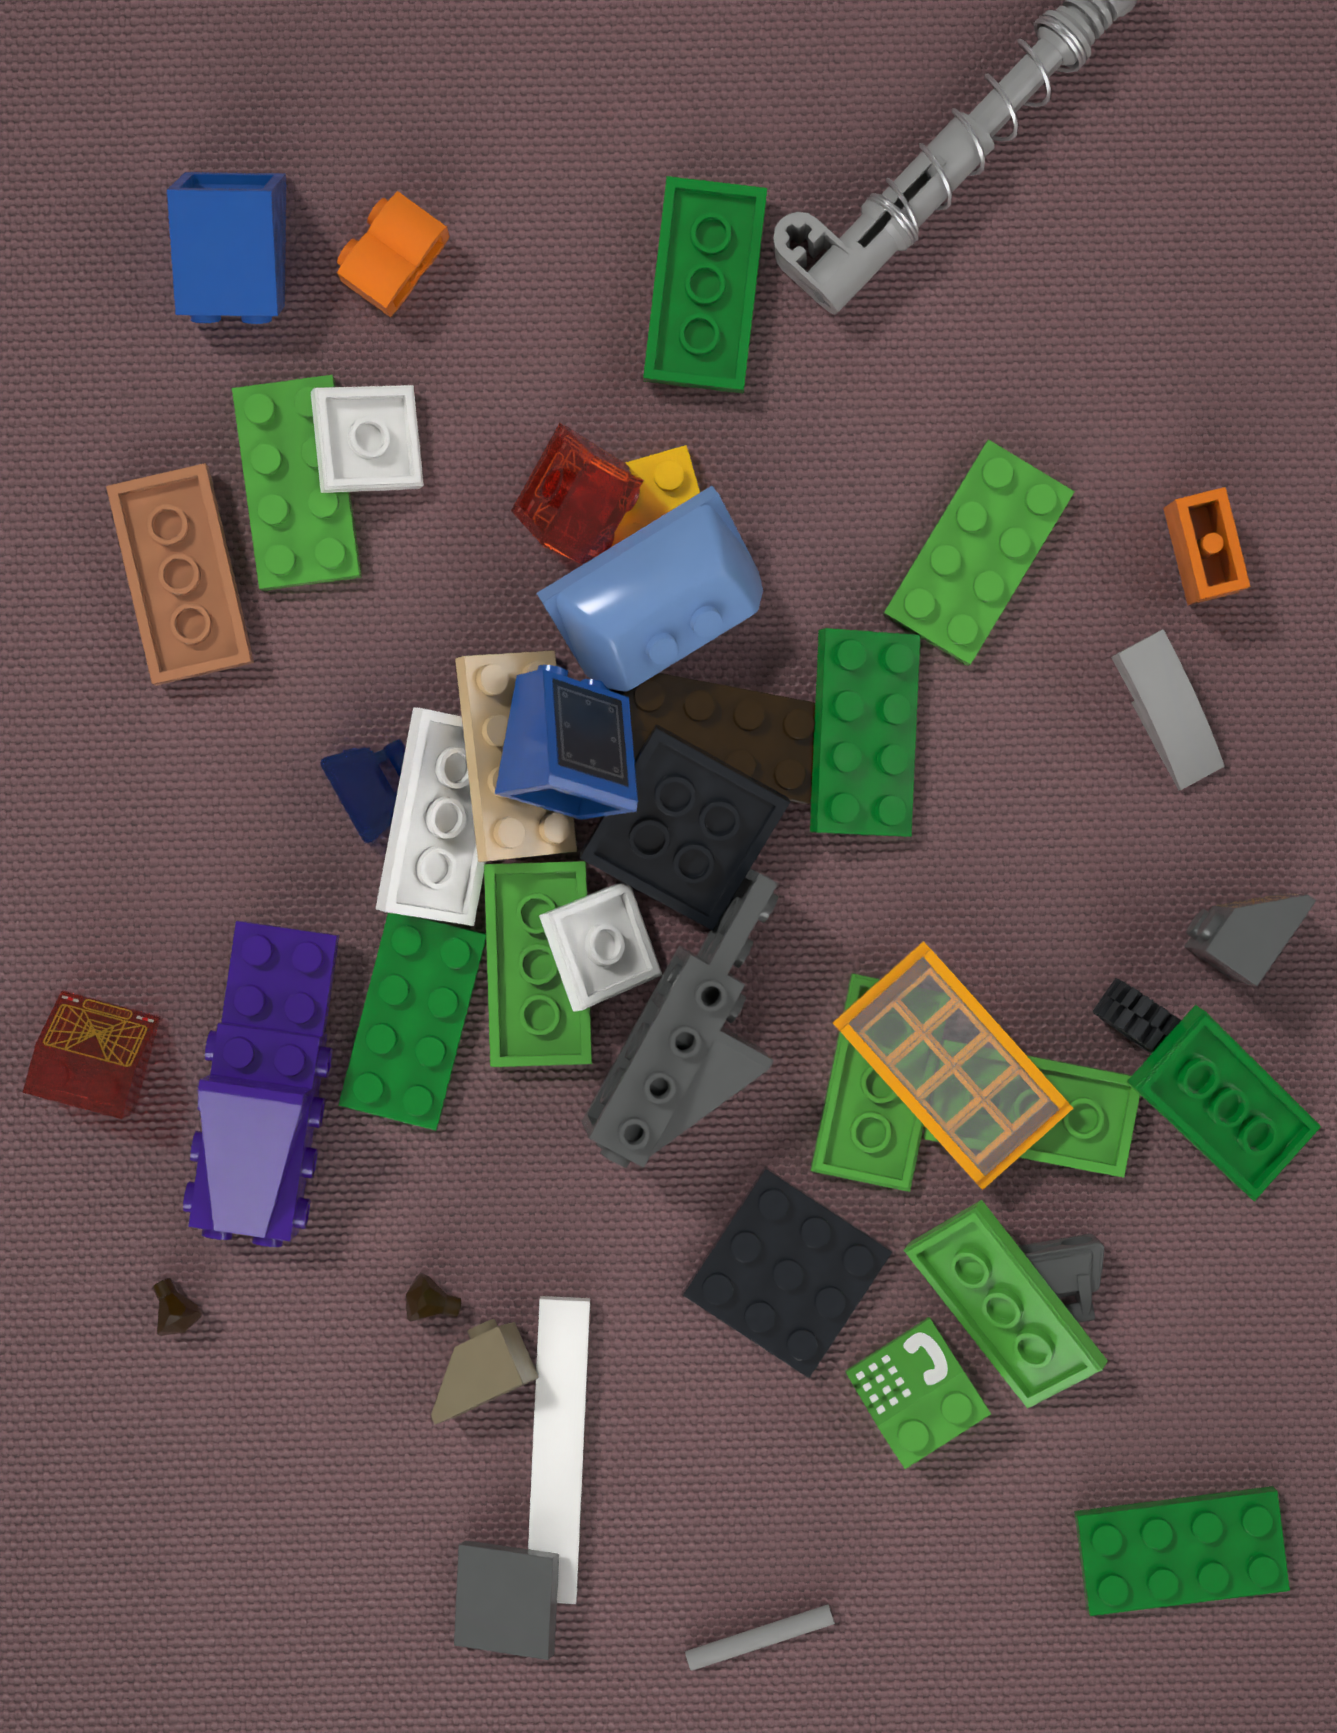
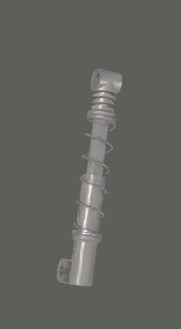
(893, 218)

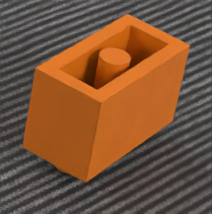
(1206, 546)

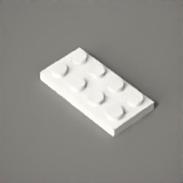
(432, 843)

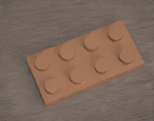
(180, 574)

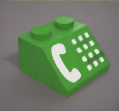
(917, 1393)

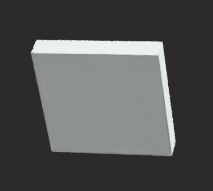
(367, 438)
(600, 945)

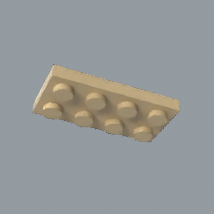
(501, 824)

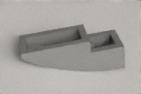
(1169, 709)

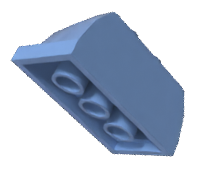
(656, 594)

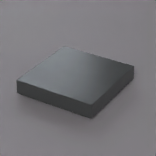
(506, 1599)

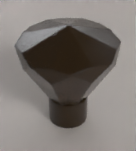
(428, 1299)
(175, 1311)

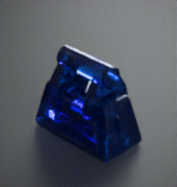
(364, 787)

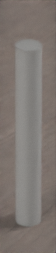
(759, 1637)

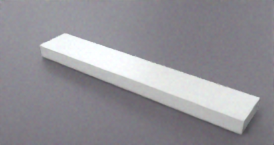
(559, 1435)

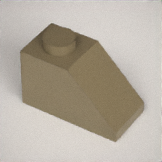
(483, 1370)

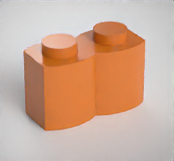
(392, 252)

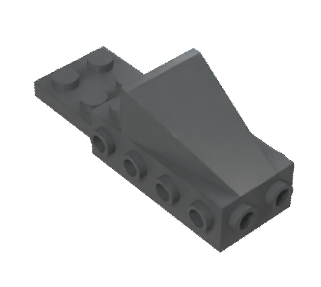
(678, 1053)

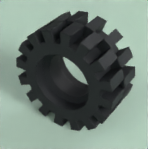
(1135, 1015)

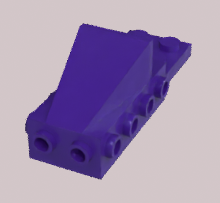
(263, 1087)

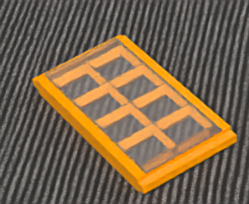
(952, 1065)

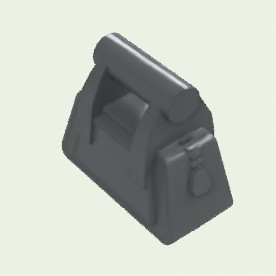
(1071, 1269)

